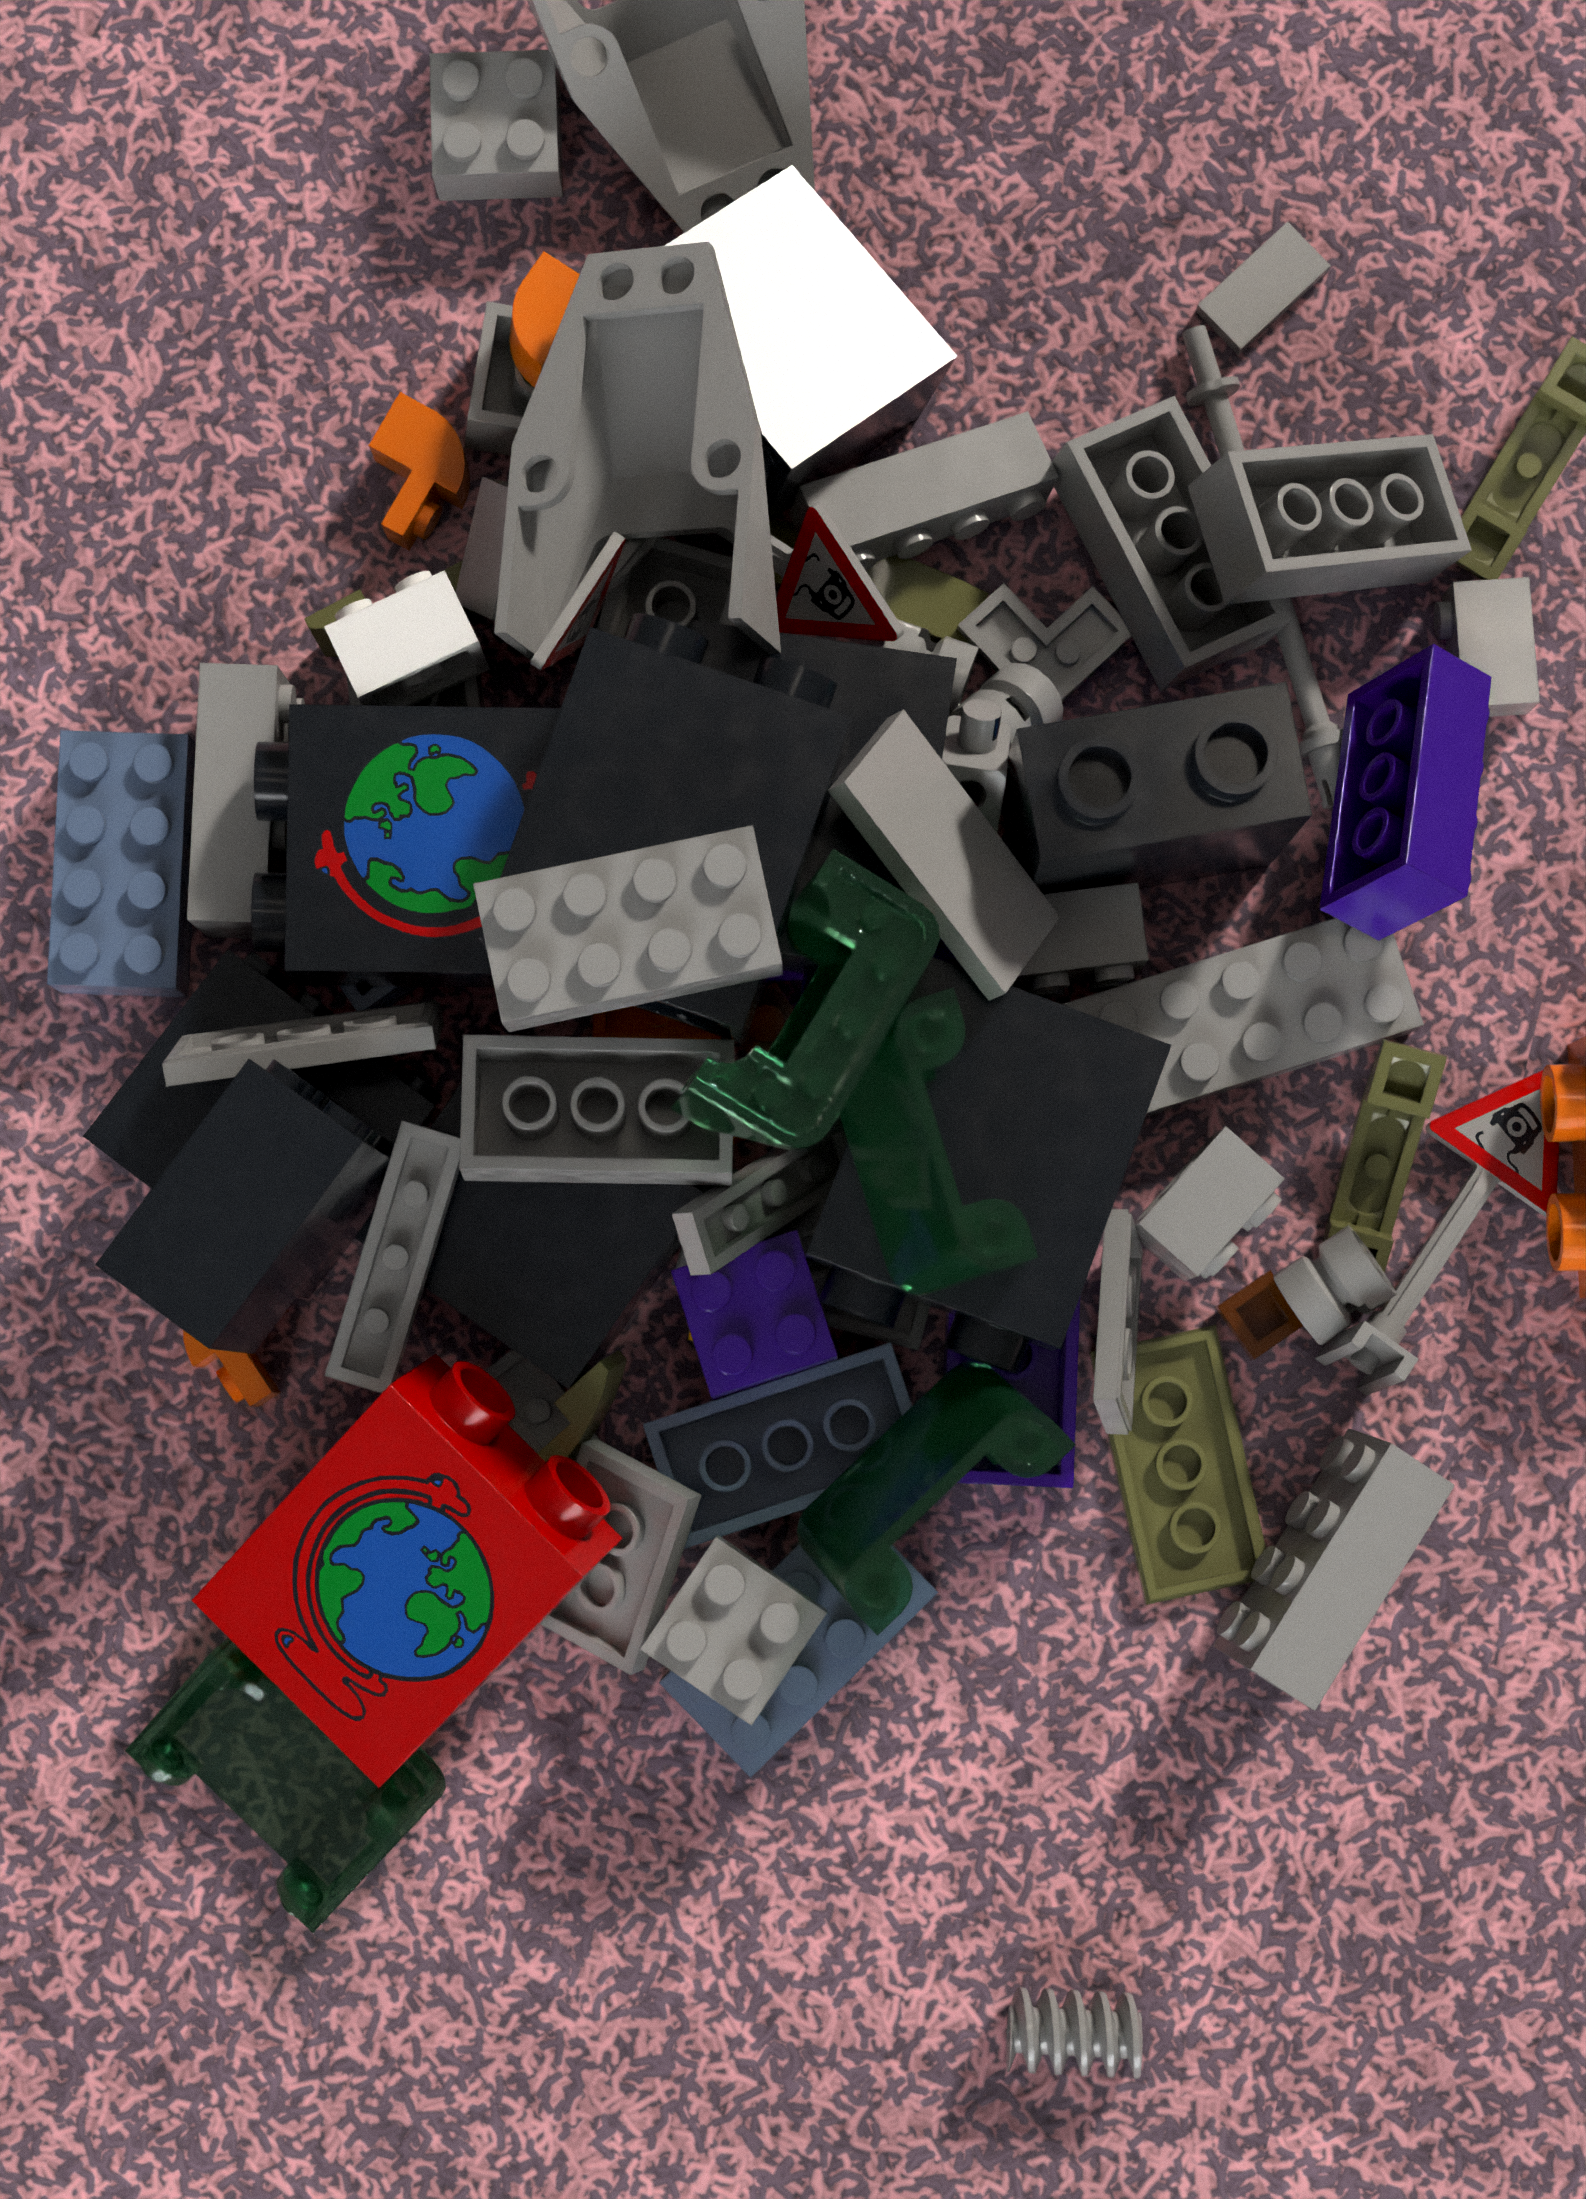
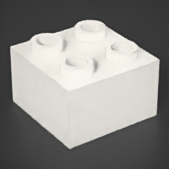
(407, 643)

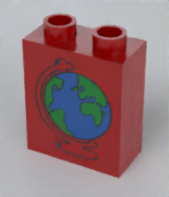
(410, 1564)

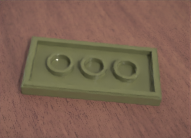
(1186, 1471)

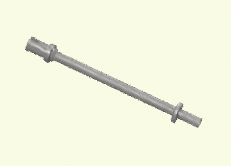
(1322, 737)

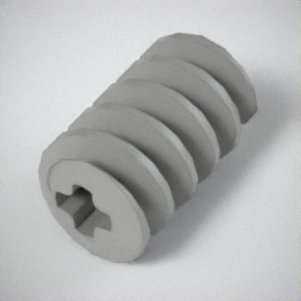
(1074, 2031)

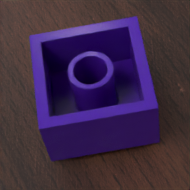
(756, 1317)

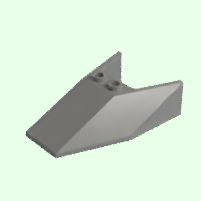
(690, 92)
(636, 434)

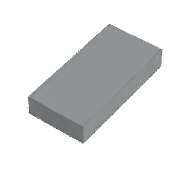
(1262, 288)

